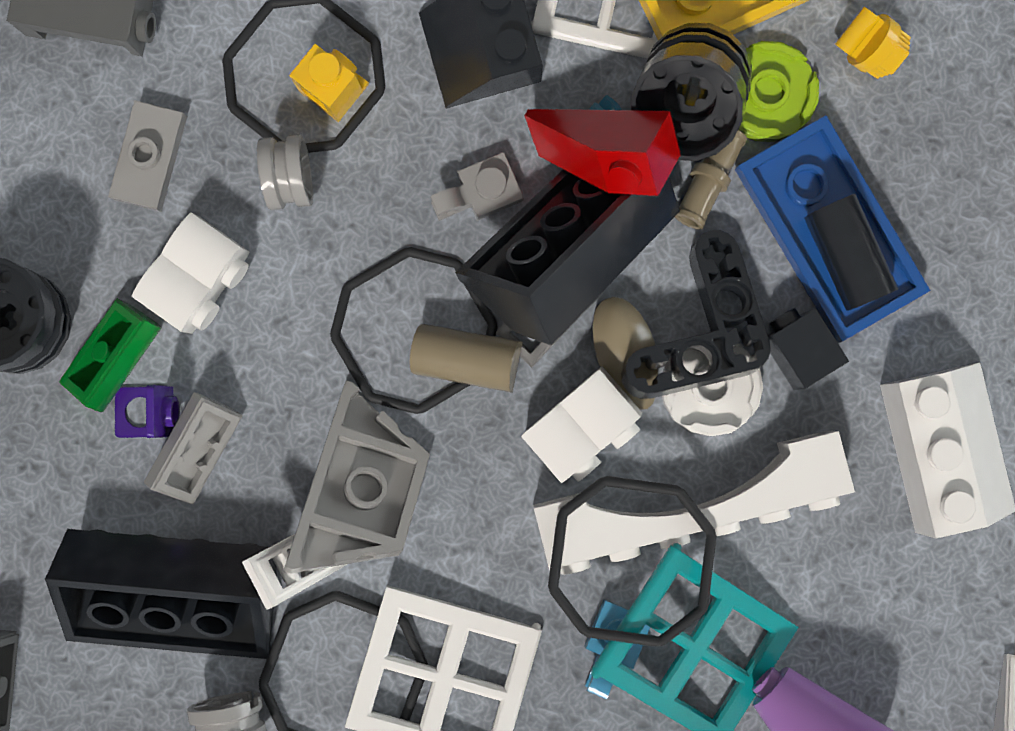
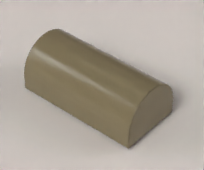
(465, 357)

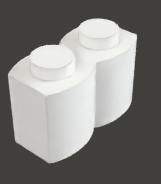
(191, 275)
(583, 426)

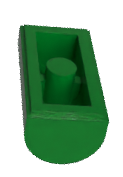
(109, 355)

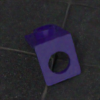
(161, 411)

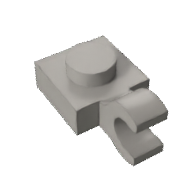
(485, 188)

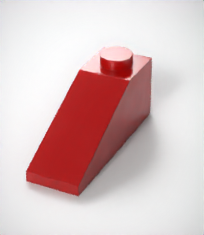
(608, 147)

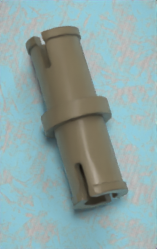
(708, 181)

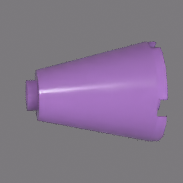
(797, 704)

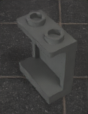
(103, 21)

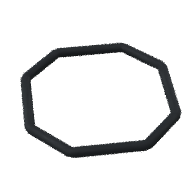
(344, 17)
(350, 362)
(707, 568)
(314, 605)

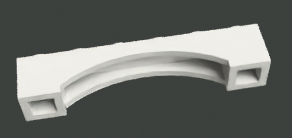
(803, 473)

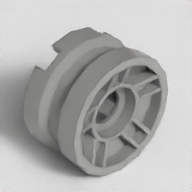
(285, 172)
(228, 713)

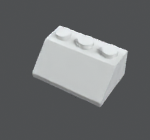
(948, 451)

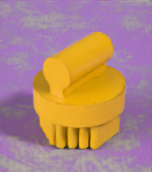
(875, 43)

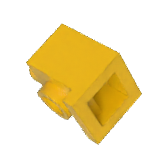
(328, 81)

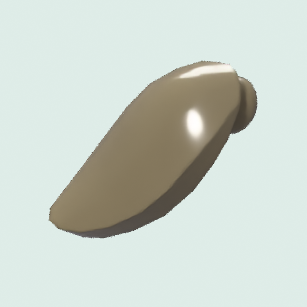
(616, 336)

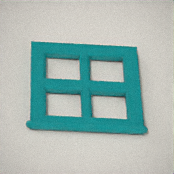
(695, 646)

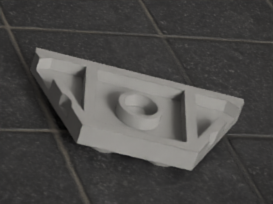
(360, 490)

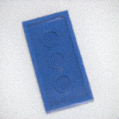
(803, 176)

